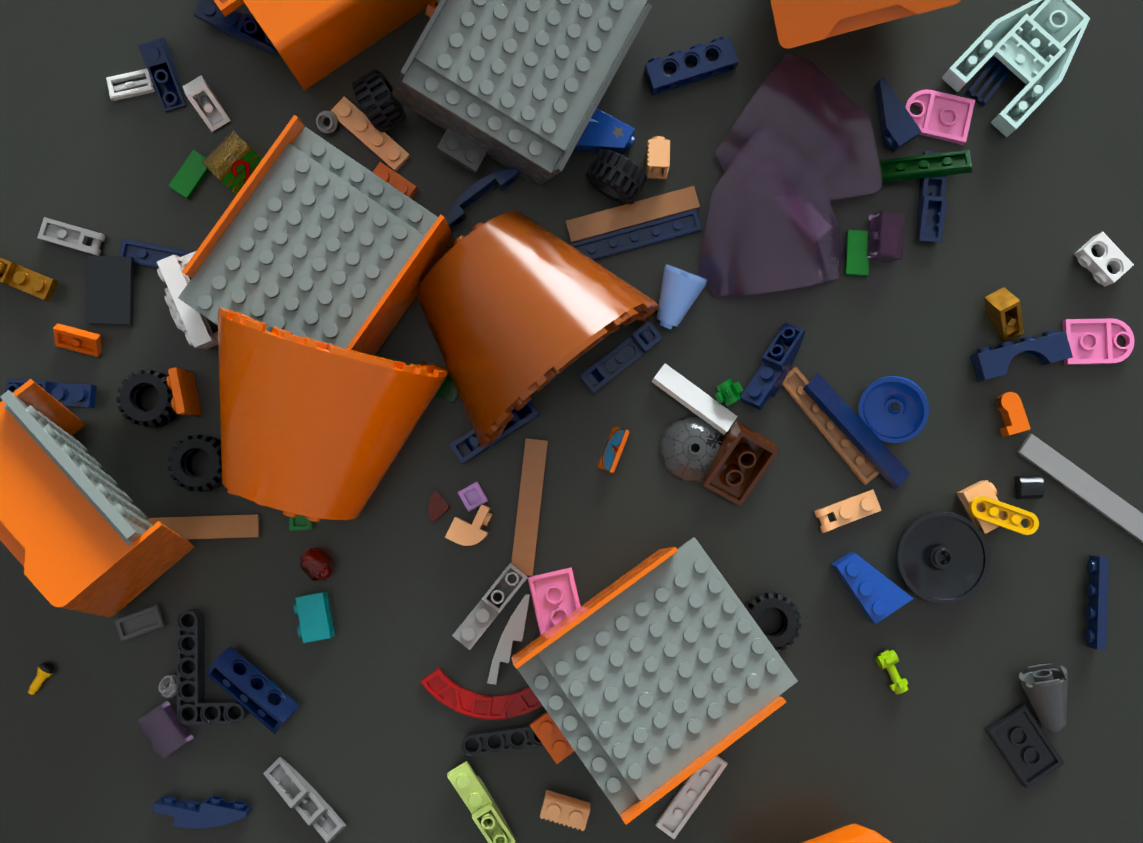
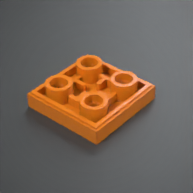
(184, 391)

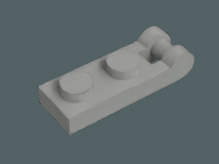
(71, 236)

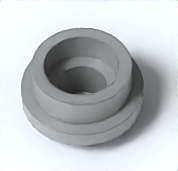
(321, 121)
(168, 686)

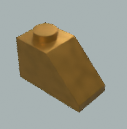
(1005, 314)

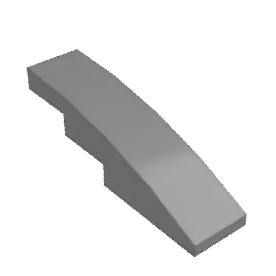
(513, 632)
(304, 799)

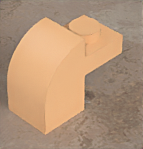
(467, 533)

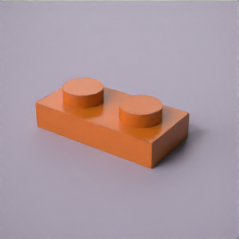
(77, 340)

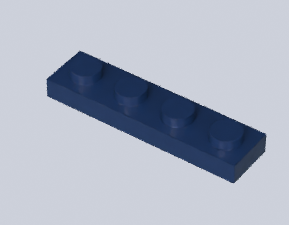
(1098, 601)

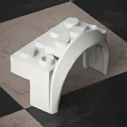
(192, 323)

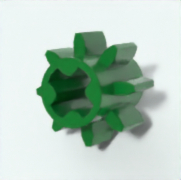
(728, 392)

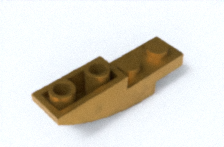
(27, 280)

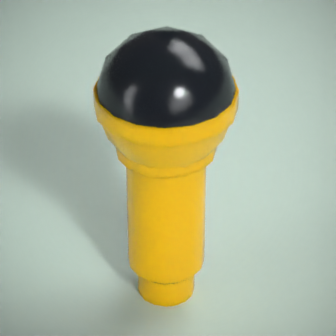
(43, 672)

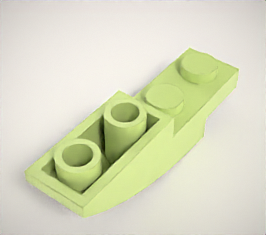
(481, 804)

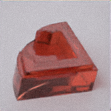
(437, 506)

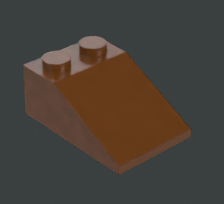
(740, 463)

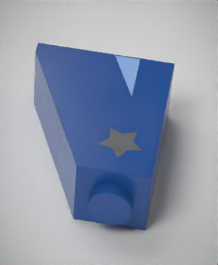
(605, 134)

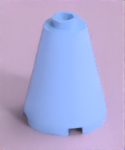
(677, 295)

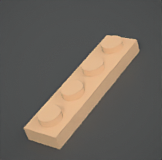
(379, 143)

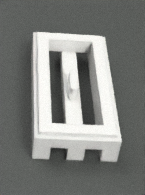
(128, 85)

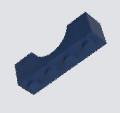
(1047, 350)

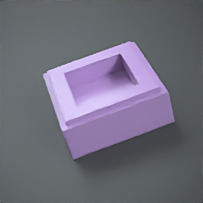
(473, 496)

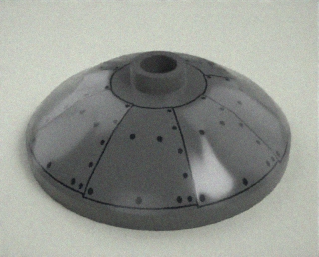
(677, 452)

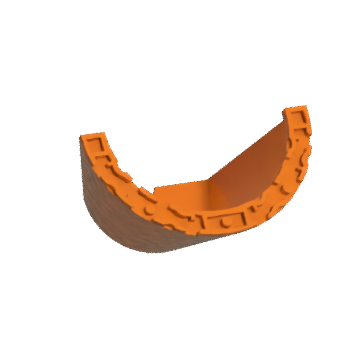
(310, 419)

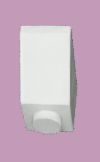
(206, 103)

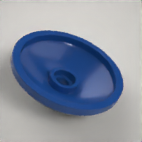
(890, 423)

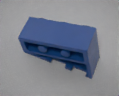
(869, 588)

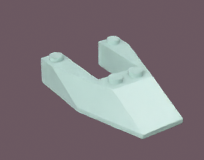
(1034, 45)

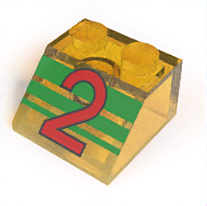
(233, 162)

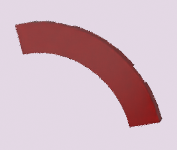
(479, 705)

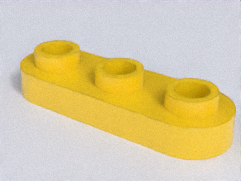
(1012, 517)

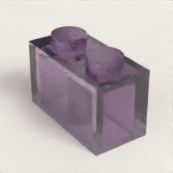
(886, 236)
(164, 730)

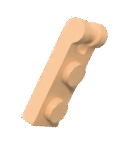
(848, 510)

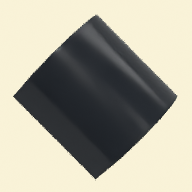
(1029, 487)

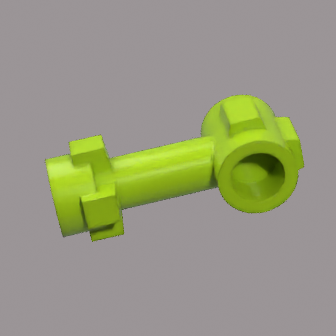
(888, 659)

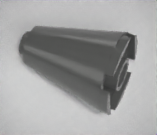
(1047, 693)

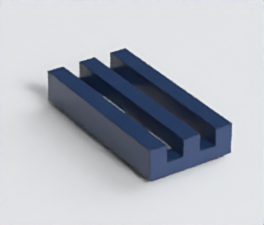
(1000, 67)

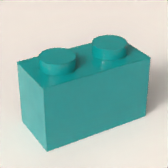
(314, 617)

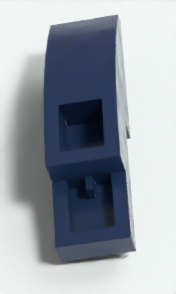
(234, 25)
(775, 366)
(66, 393)
(211, 812)

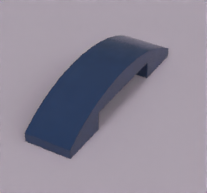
(501, 178)
(621, 357)

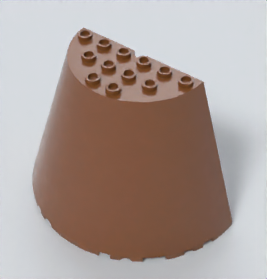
(517, 311)

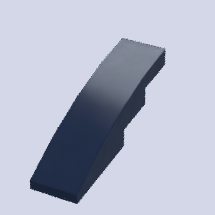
(931, 207)

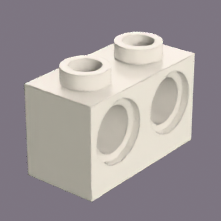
(1107, 254)

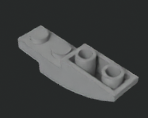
(490, 606)

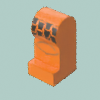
(1012, 413)

